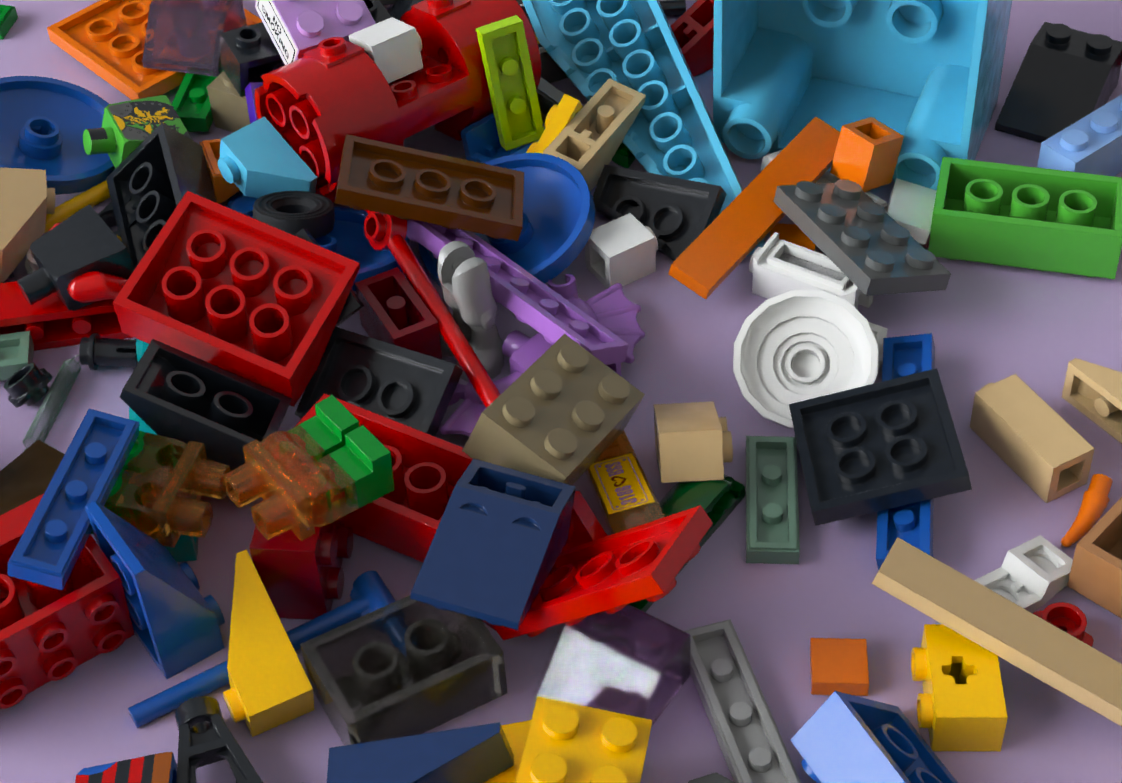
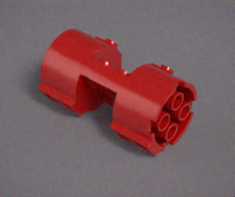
(344, 92)

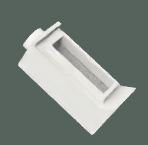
(788, 267)

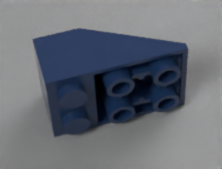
(495, 544)

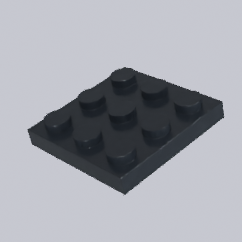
(878, 447)

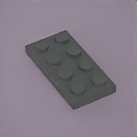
(861, 238)

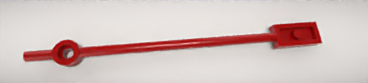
(389, 234)

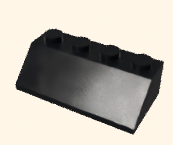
(159, 177)

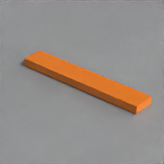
(753, 212)

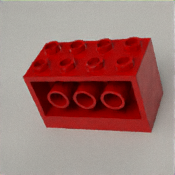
(53, 629)

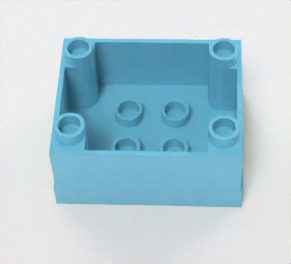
(905, 62)

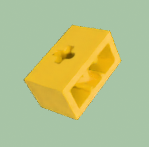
(960, 693)

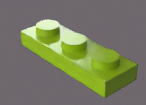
(510, 82)

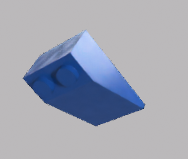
(160, 594)

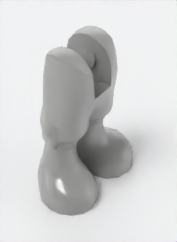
(469, 294)

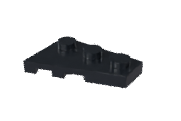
(668, 205)

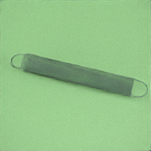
(45, 400)

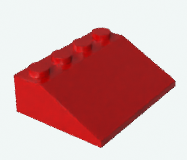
(237, 295)

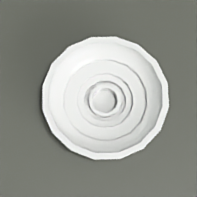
(802, 350)

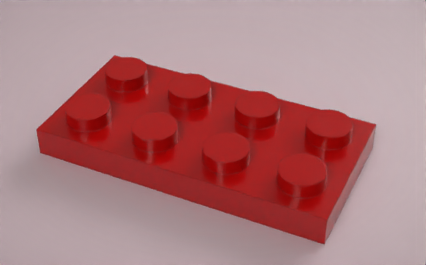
(615, 572)

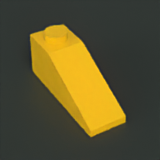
(262, 664)

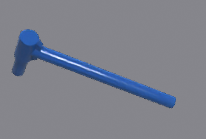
(366, 596)

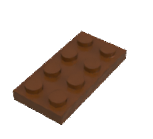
(431, 188)

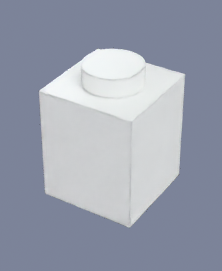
(392, 47)
(621, 251)

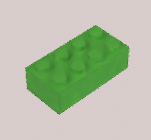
(1027, 217)

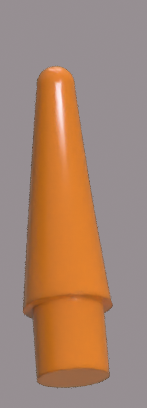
(1091, 508)

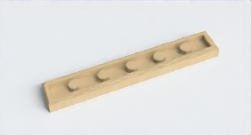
(1003, 628)

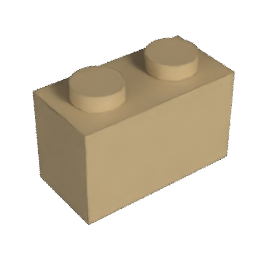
(691, 442)

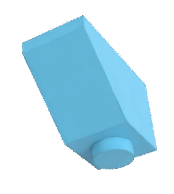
(263, 162)

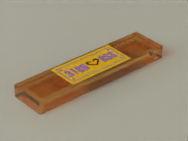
(622, 487)

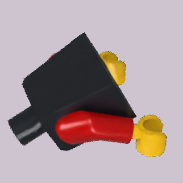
(78, 262)

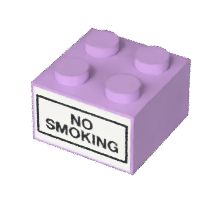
(303, 24)

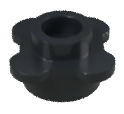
(28, 385)

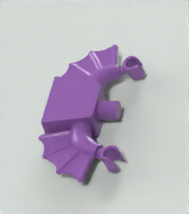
(607, 308)

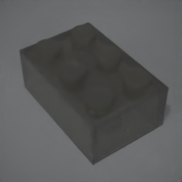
(403, 670)

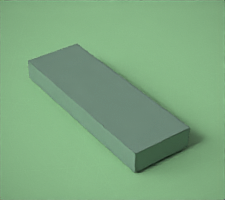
(772, 500)

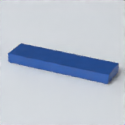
(60, 520)

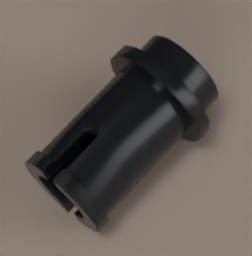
(107, 352)

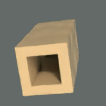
(1031, 438)

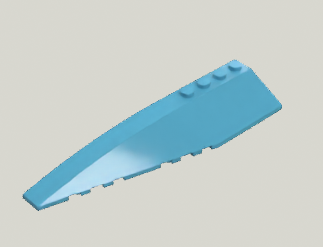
(638, 49)

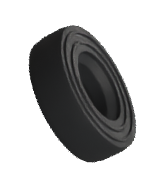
(295, 211)

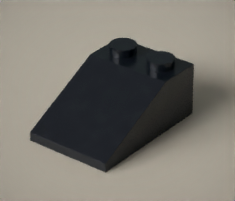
(1060, 82)
(202, 403)

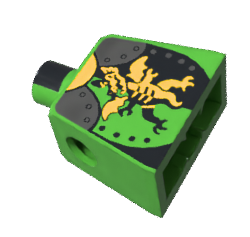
(128, 125)

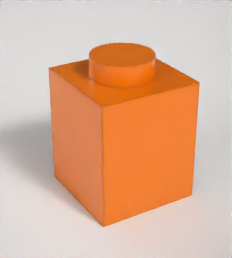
(867, 153)

